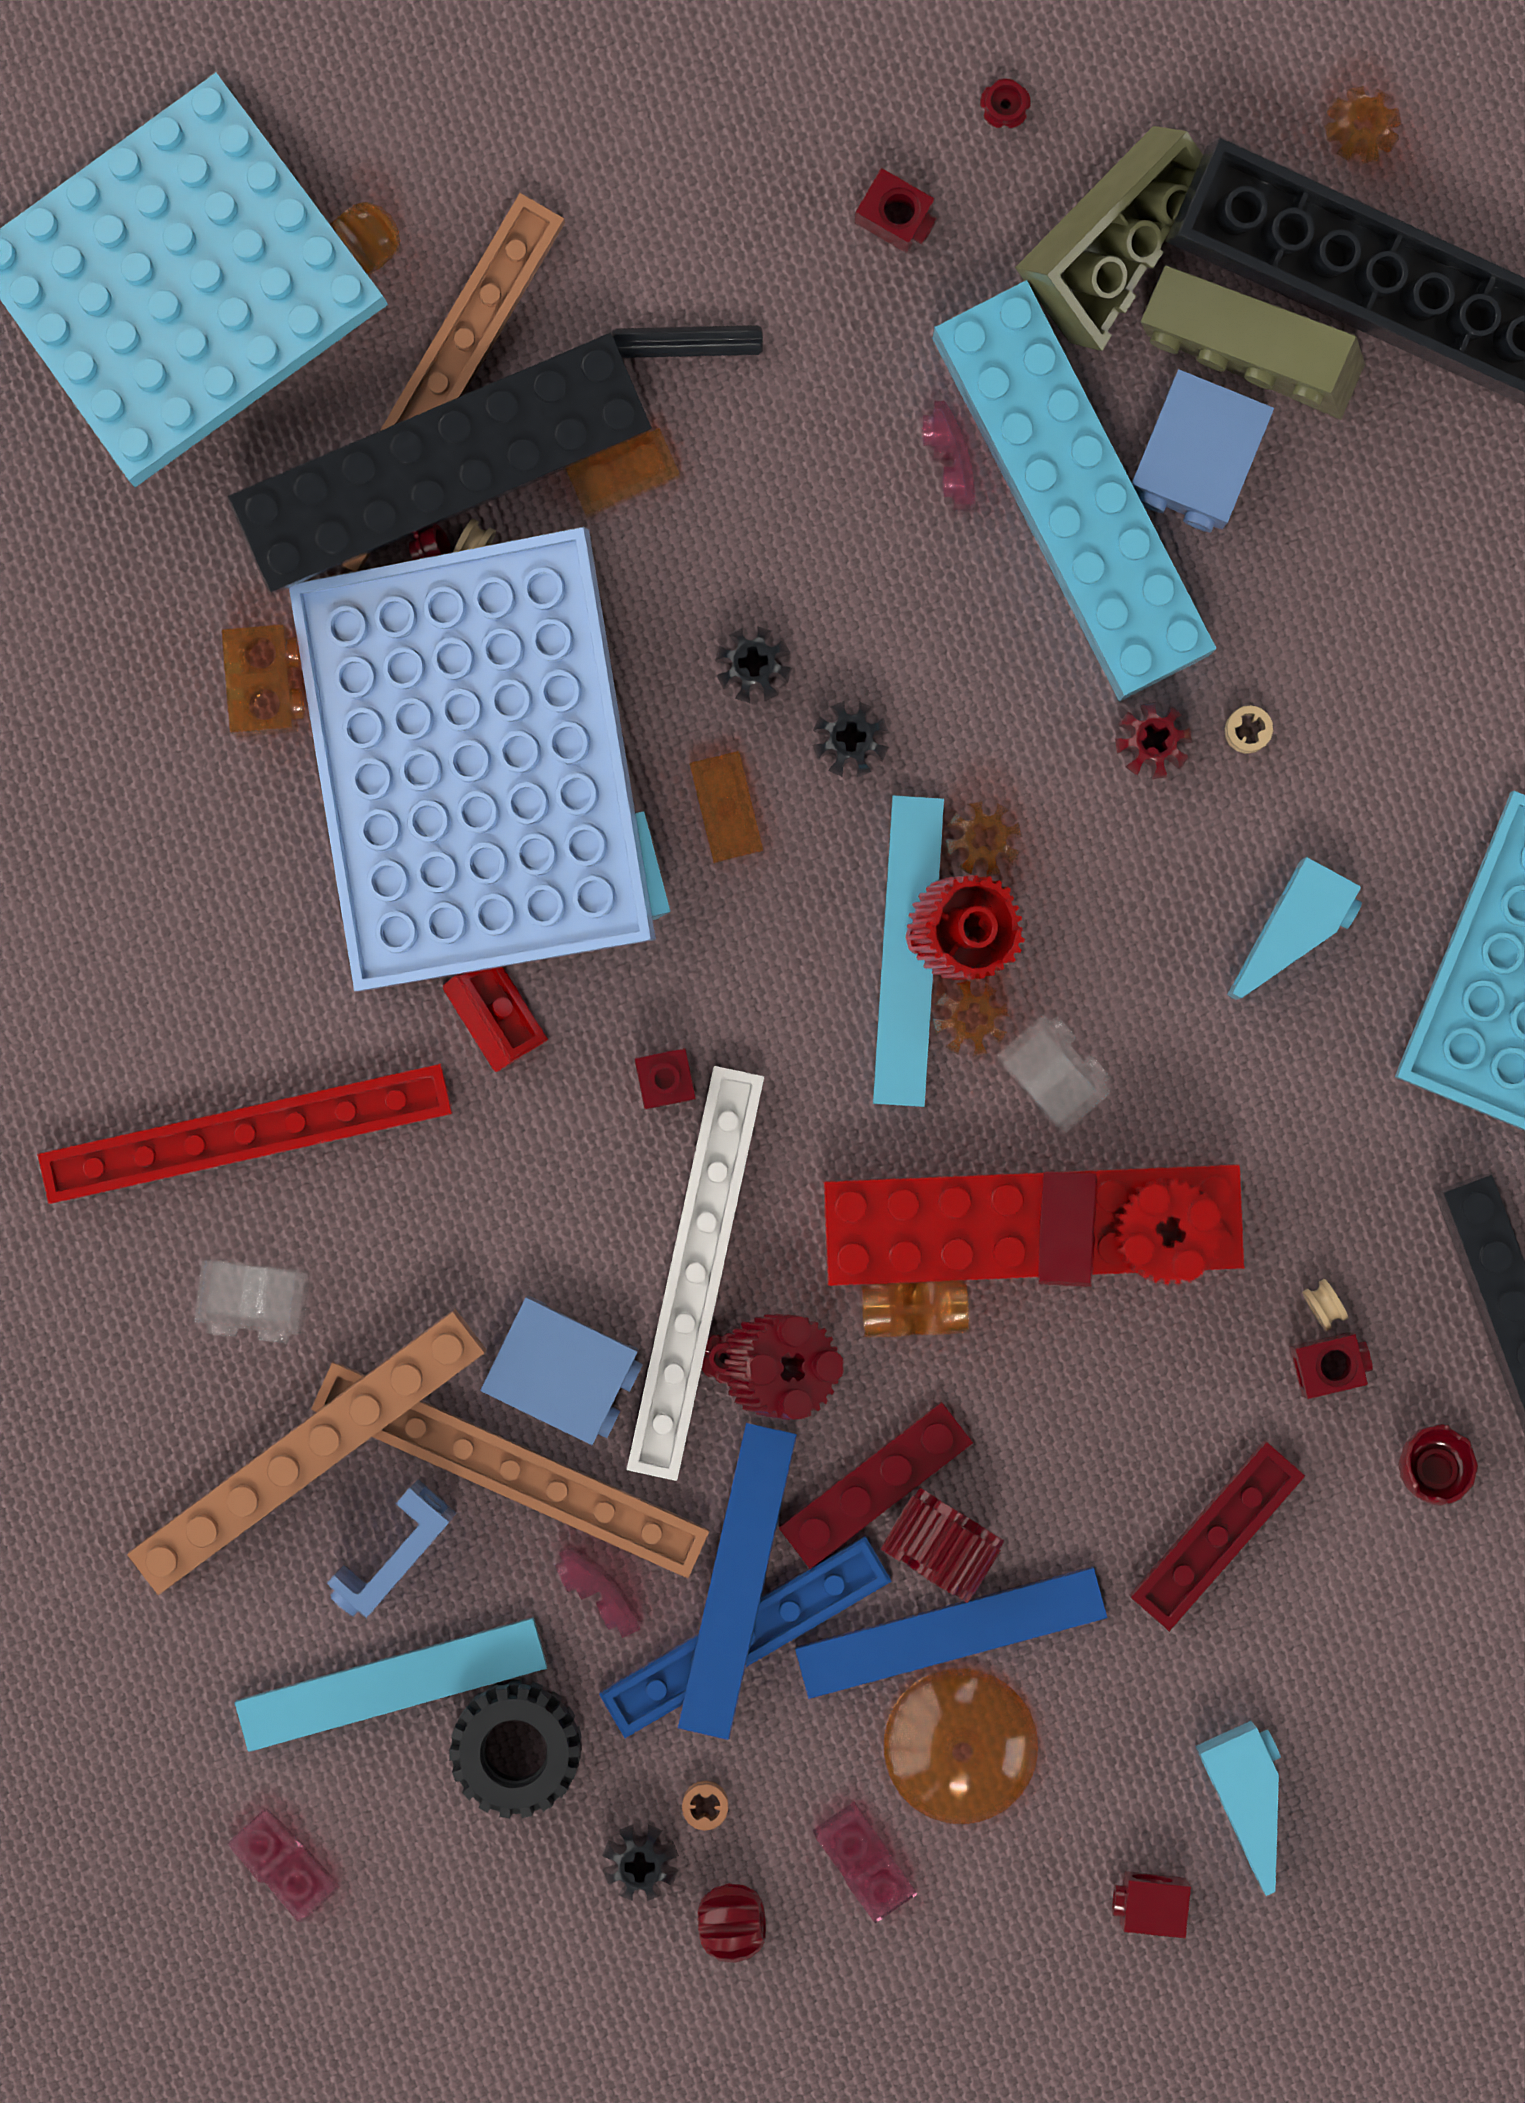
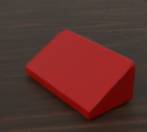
(495, 1015)

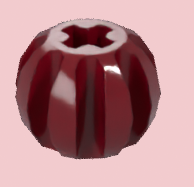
(1155, 725)
(731, 1923)

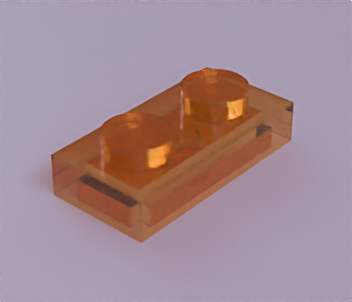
(623, 472)
(726, 807)

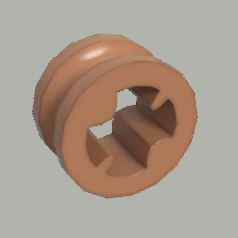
(705, 1789)

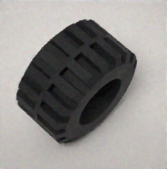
(509, 1793)

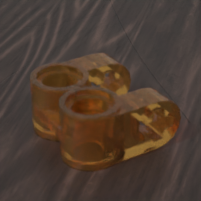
(914, 1308)

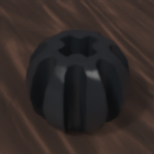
(764, 653)
(838, 748)
(626, 1871)

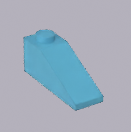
(1304, 916)
(1248, 1790)

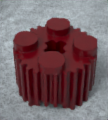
(784, 1388)
(943, 1545)

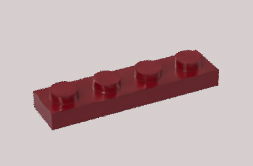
(875, 1485)
(1217, 1535)

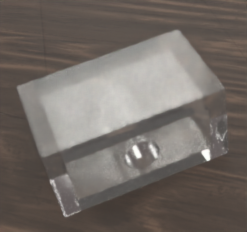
(1054, 1072)
(252, 1298)

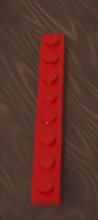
(245, 1134)

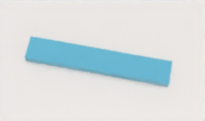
(904, 980)
(391, 1684)

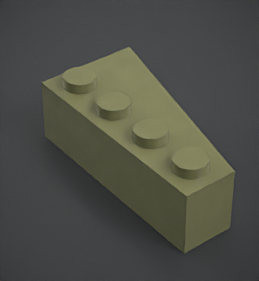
(1108, 240)
(1254, 341)

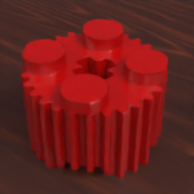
(939, 932)
(1194, 1216)

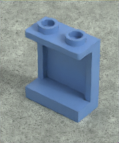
(1200, 451)
(562, 1371)
(431, 1515)

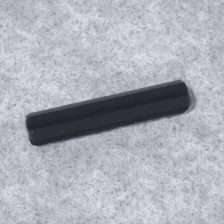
(689, 341)

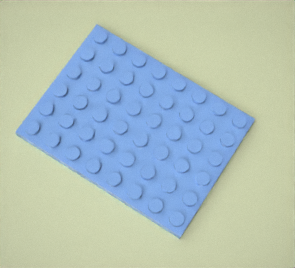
(472, 760)

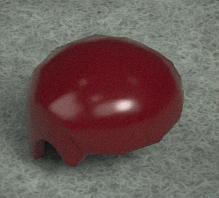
(1438, 1465)

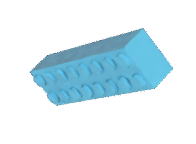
(1073, 491)

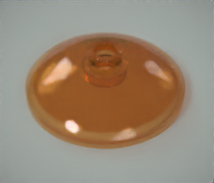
(954, 1709)

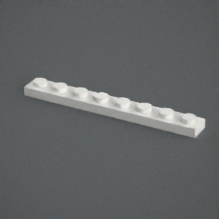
(695, 1273)

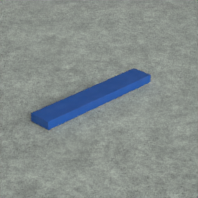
(737, 1581)
(780, 1619)
(950, 1632)

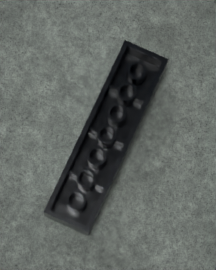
(1356, 266)
(439, 464)

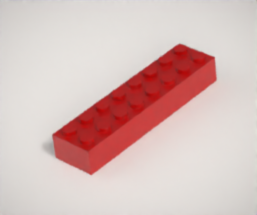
(992, 1224)

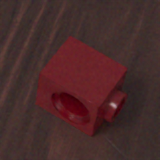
(888, 190)
(665, 1078)
(1308, 1358)
(1152, 1904)

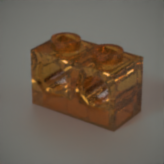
(247, 683)

